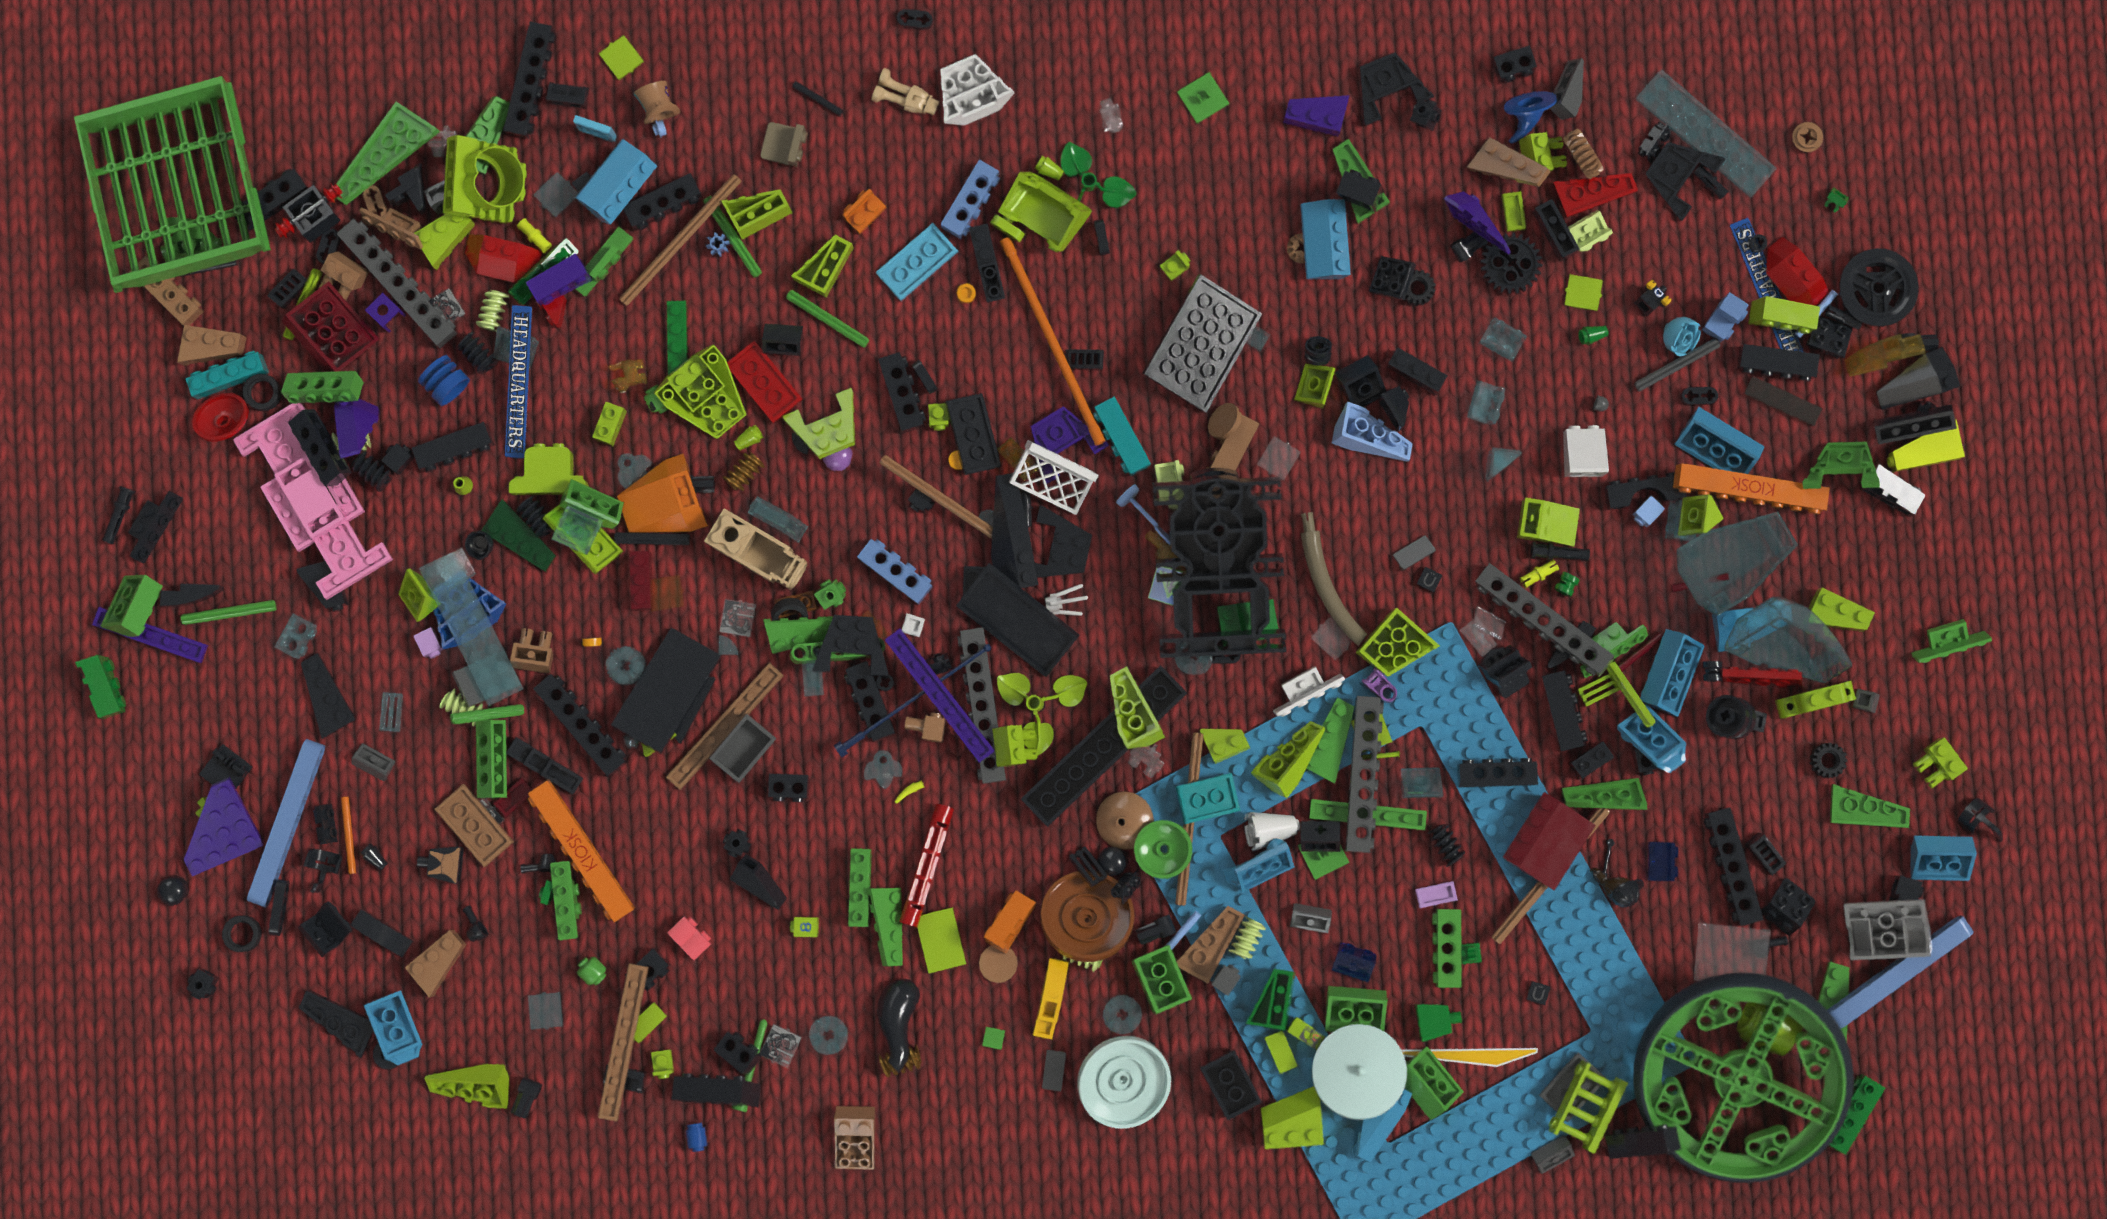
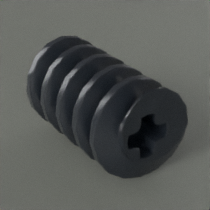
(475, 354)
(371, 471)
(534, 517)
(1447, 844)

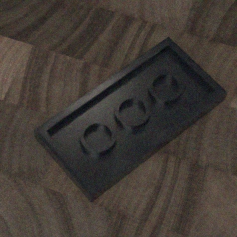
(973, 434)

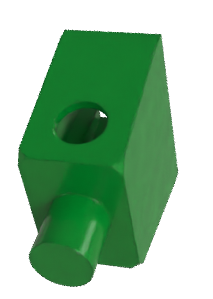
(1435, 1020)

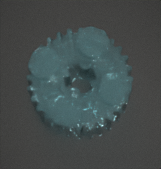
(615, 665)

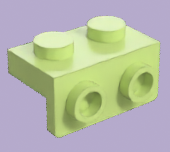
(1590, 231)
(1168, 473)

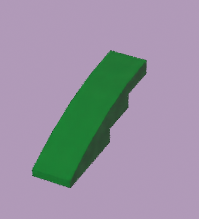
(563, 250)

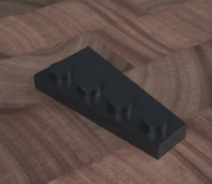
(327, 700)

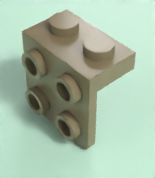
(784, 143)

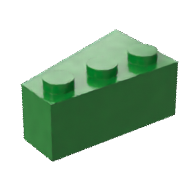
(102, 686)
(1275, 1001)

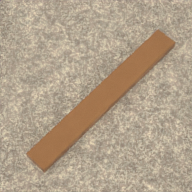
(724, 726)
(623, 1042)

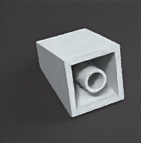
(1585, 452)

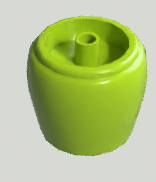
(1785, 1037)

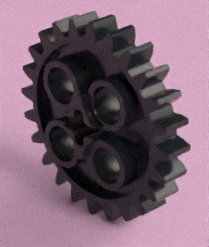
(1497, 274)

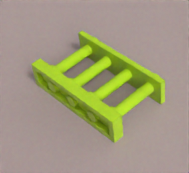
(1598, 1122)

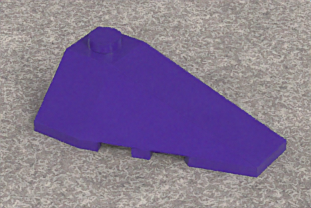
(1470, 213)

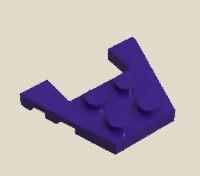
(1060, 432)

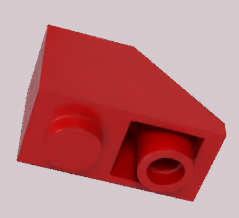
(555, 310)

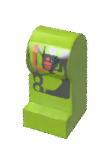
(1305, 1033)

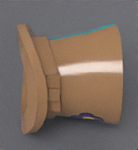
(656, 102)

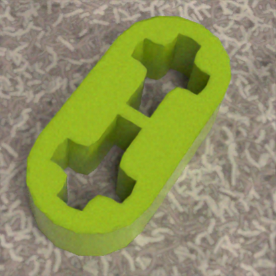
(1007, 228)

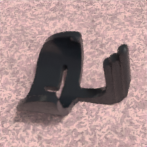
(1967, 815)
(321, 855)

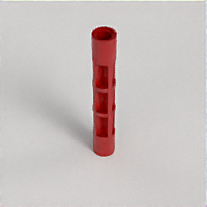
(926, 865)

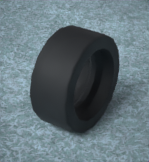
(272, 403)
(788, 604)
(226, 933)

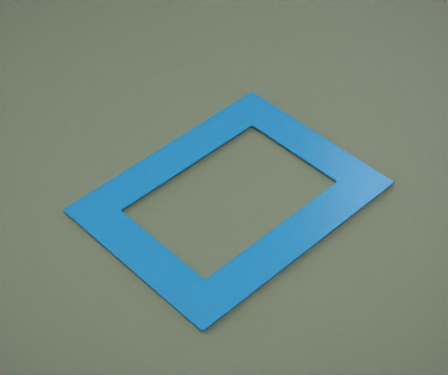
(1574, 923)

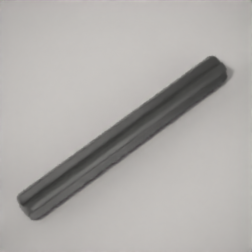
(1677, 364)

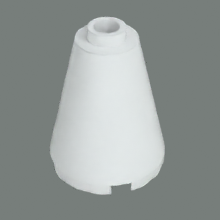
(1266, 827)

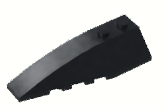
(1011, 540)

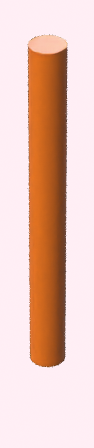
(348, 835)

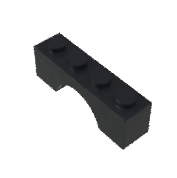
(1619, 494)

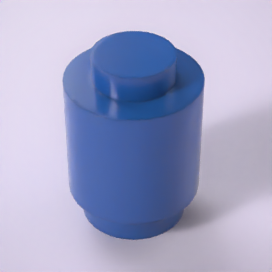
(696, 1137)

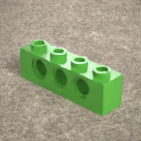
(322, 387)
(491, 759)
(860, 881)
(1454, 977)

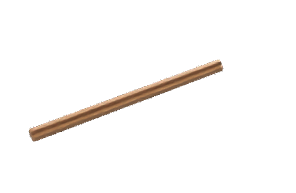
(680, 239)
(936, 495)
(1194, 770)
(1536, 891)

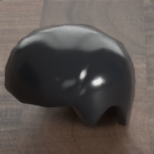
(479, 544)
(1113, 860)
(172, 890)

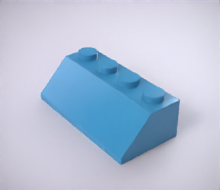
(616, 182)
(1325, 239)
(1718, 443)
(1672, 672)

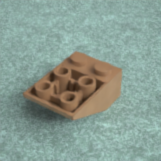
(854, 1137)

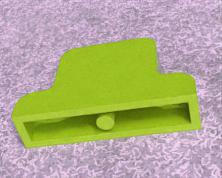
(545, 471)
(1816, 699)

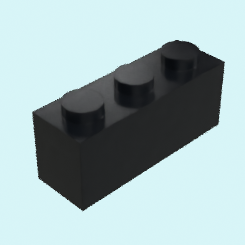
(1555, 230)
(1417, 371)

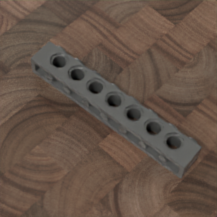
(350, 235)
(1493, 575)
(977, 637)
(1362, 705)

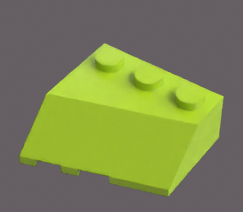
(1395, 643)
(1293, 1121)

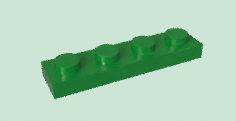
(676, 334)

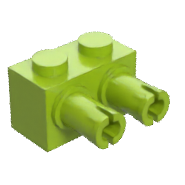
(1538, 147)
(1010, 745)
(1944, 758)

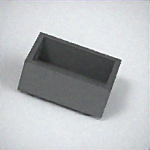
(743, 748)

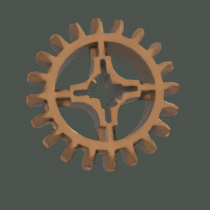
(1583, 153)

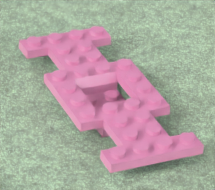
(307, 506)

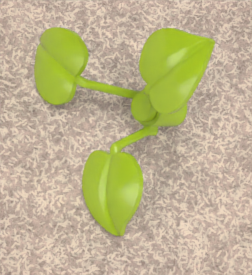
(1014, 688)

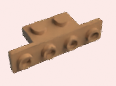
(395, 224)

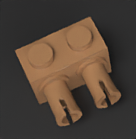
(345, 271)
(532, 657)
(932, 727)

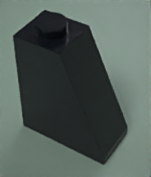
(314, 573)

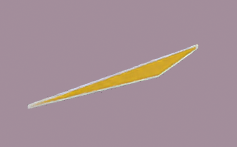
(1484, 1057)

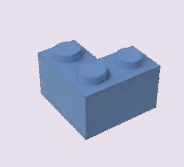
(1727, 313)

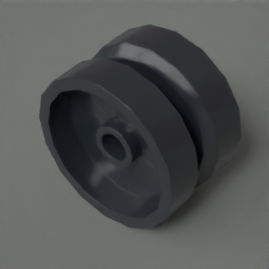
(1731, 717)

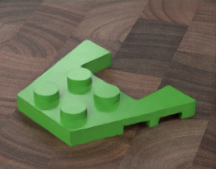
(1843, 459)

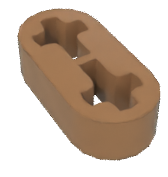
(379, 200)

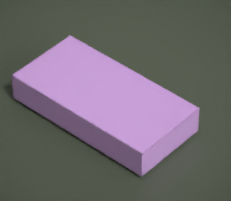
(1436, 894)

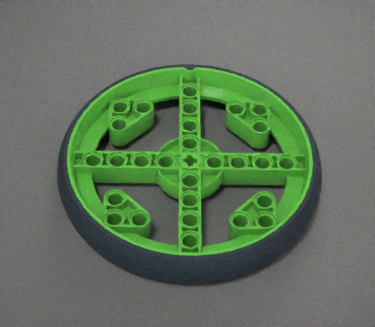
(1729, 990)

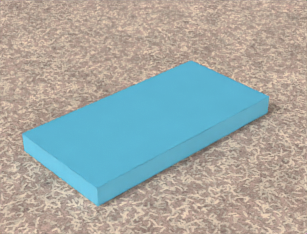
(917, 262)

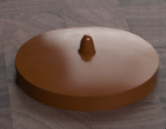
(1086, 920)

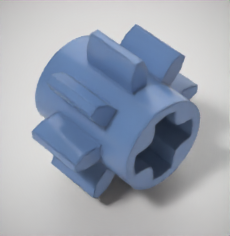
(713, 240)

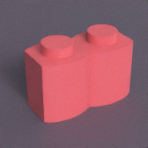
(689, 937)

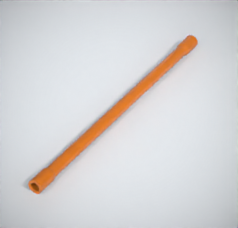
(1093, 428)

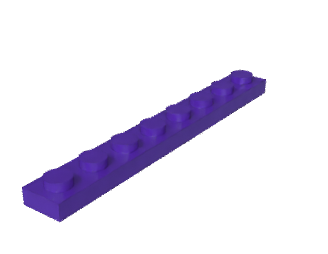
(939, 695)

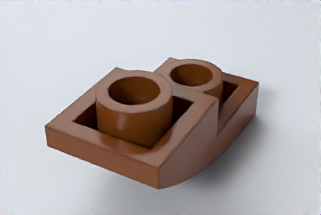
(808, 600)

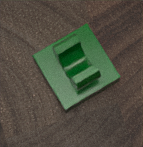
(1836, 197)
(1470, 953)

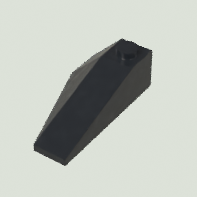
(1925, 378)

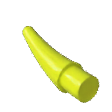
(910, 789)

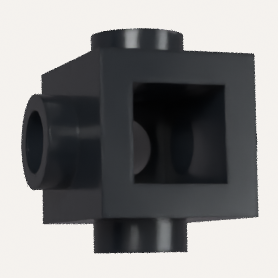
(1426, 114)
(743, 847)
(202, 984)

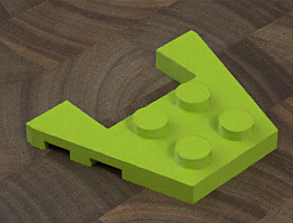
(830, 433)

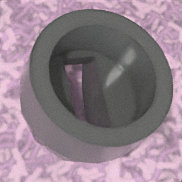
(1600, 403)

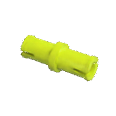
(534, 235)
(1539, 573)

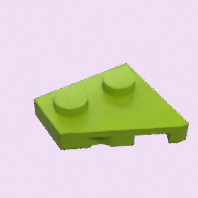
(1224, 743)

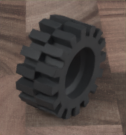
(1429, 289)
(1839, 763)

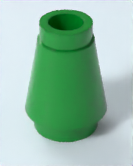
(1591, 334)

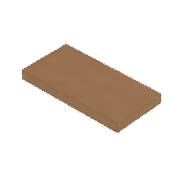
(474, 825)

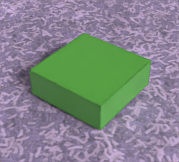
(993, 1038)

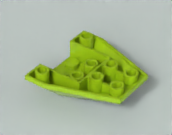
(703, 392)

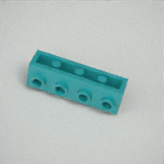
(226, 375)
(1122, 436)

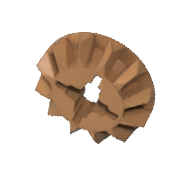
(1815, 133)
(1293, 245)

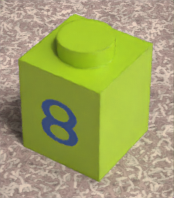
(805, 926)

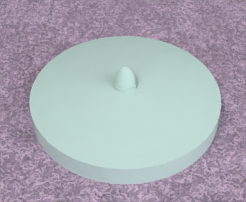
(1359, 1072)
(1124, 1082)

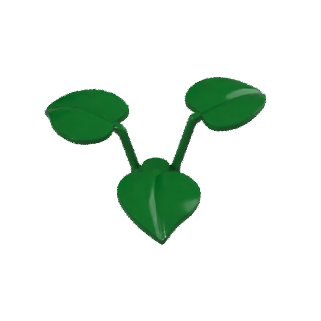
(1078, 160)

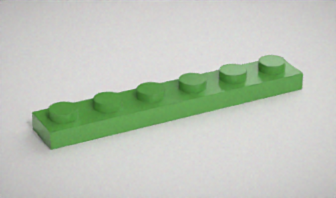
(1384, 815)

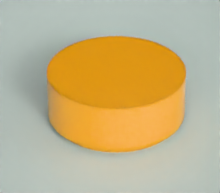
(966, 293)
(954, 461)
(592, 641)

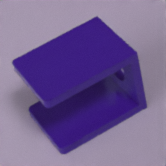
(393, 309)

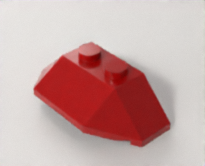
(500, 257)
(1794, 274)

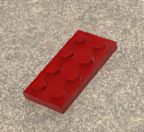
(764, 382)

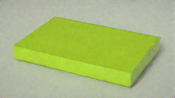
(941, 940)

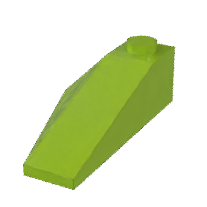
(1134, 718)
(1287, 765)
(479, 1083)

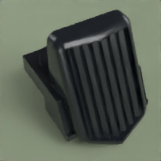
(411, 187)
(1505, 669)

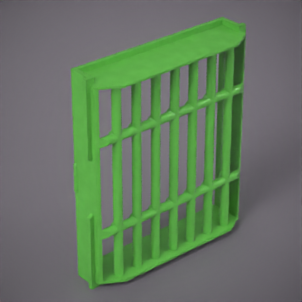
(155, 108)

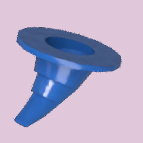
(1528, 110)

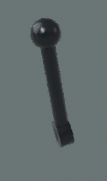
(1610, 842)

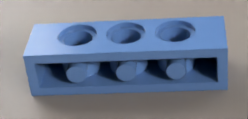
(980, 172)
(915, 593)

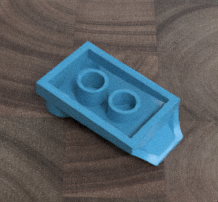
(1656, 742)
(1262, 867)
(394, 1028)

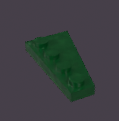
(516, 535)

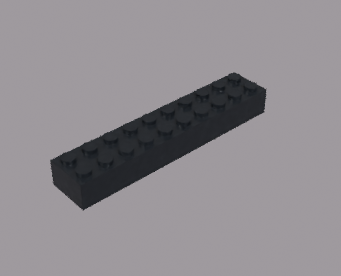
(1096, 753)

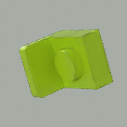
(1175, 265)
(938, 416)
(662, 1063)

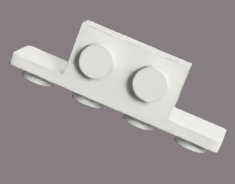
(1304, 687)

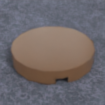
(1224, 421)
(997, 965)

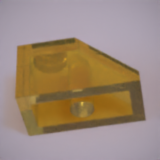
(1012, 453)

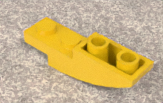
(1051, 998)

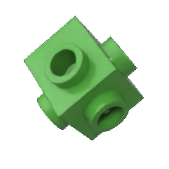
(824, 594)

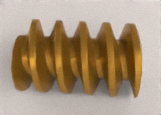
(744, 471)
(914, 1059)

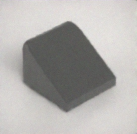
(1866, 700)

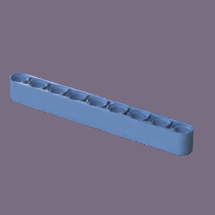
(286, 823)
(1898, 973)

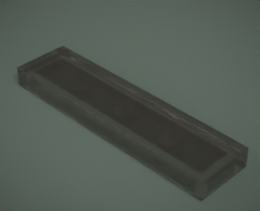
(1783, 401)

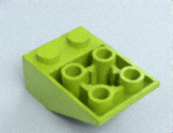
(1548, 522)

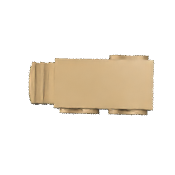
(756, 550)

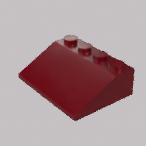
(330, 329)
(1549, 841)

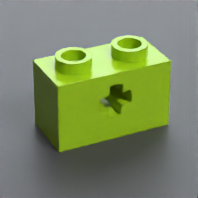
(609, 424)

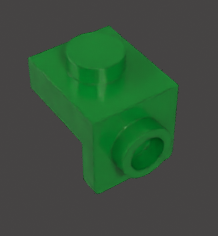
(546, 893)

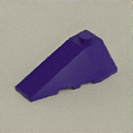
(353, 424)

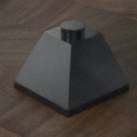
(1395, 405)

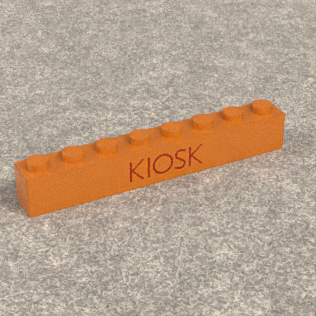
(1750, 487)
(581, 850)

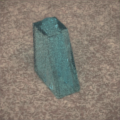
(777, 519)

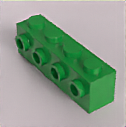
(1864, 1098)

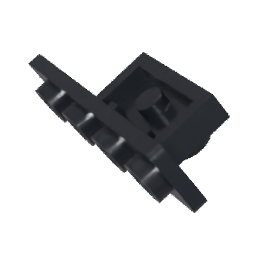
(151, 525)

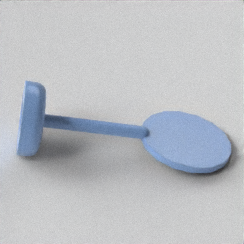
(1128, 496)

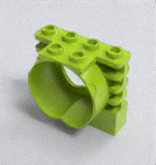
(461, 171)

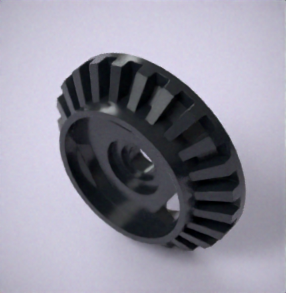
(1897, 275)

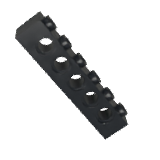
(535, 33)
(546, 689)
(1752, 912)

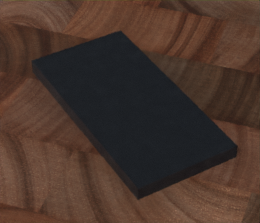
(1017, 620)
(666, 690)

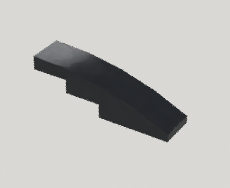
(544, 765)

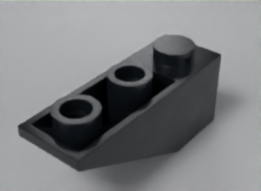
(756, 879)

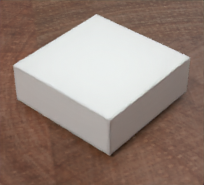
(913, 625)

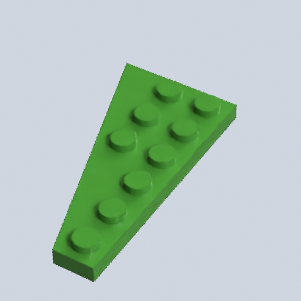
(390, 144)

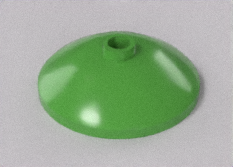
(1149, 853)

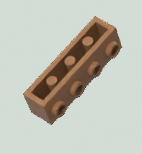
(173, 297)

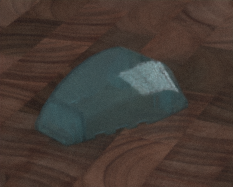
(1742, 550)
(1788, 638)

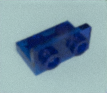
(1662, 861)
(1354, 962)

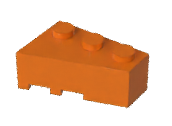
(1009, 921)

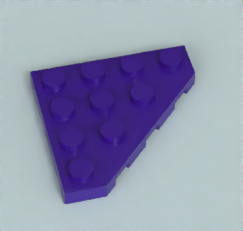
(222, 830)

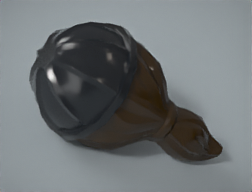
(1620, 889)

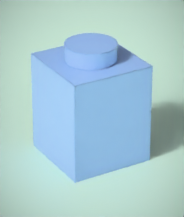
(1648, 512)

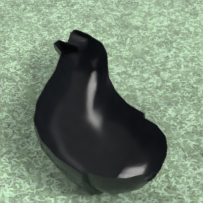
(893, 1014)

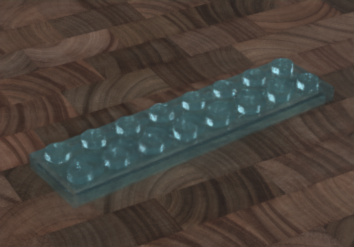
(1705, 132)
(471, 628)

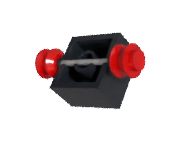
(311, 213)

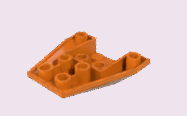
(663, 500)

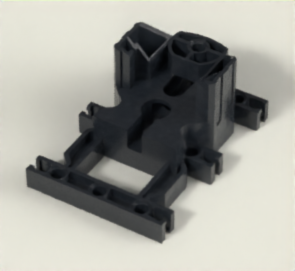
(1219, 560)

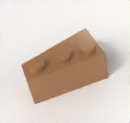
(209, 344)
(435, 962)

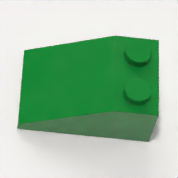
(1237, 618)

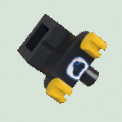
(1652, 298)

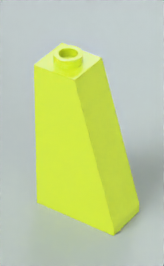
(1927, 451)

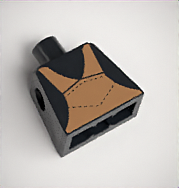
(443, 864)

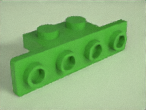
(606, 257)
(1950, 639)
(1617, 641)
(565, 900)

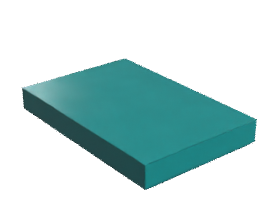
(1207, 798)

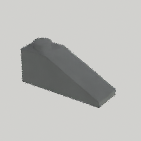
(1569, 90)

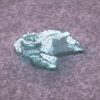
(633, 472)
(883, 772)

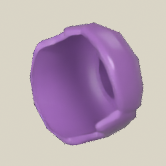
(839, 460)

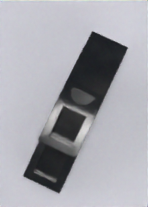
(987, 263)

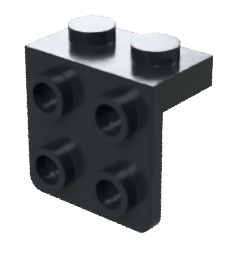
(1788, 907)
(326, 929)

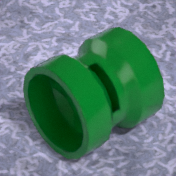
(1567, 584)

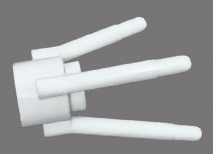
(1054, 604)

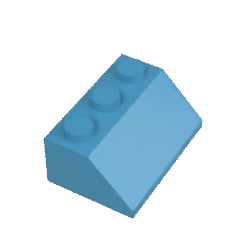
(1942, 858)

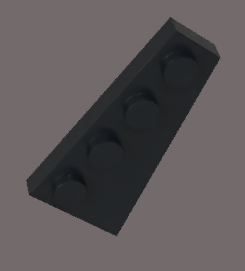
(347, 1025)

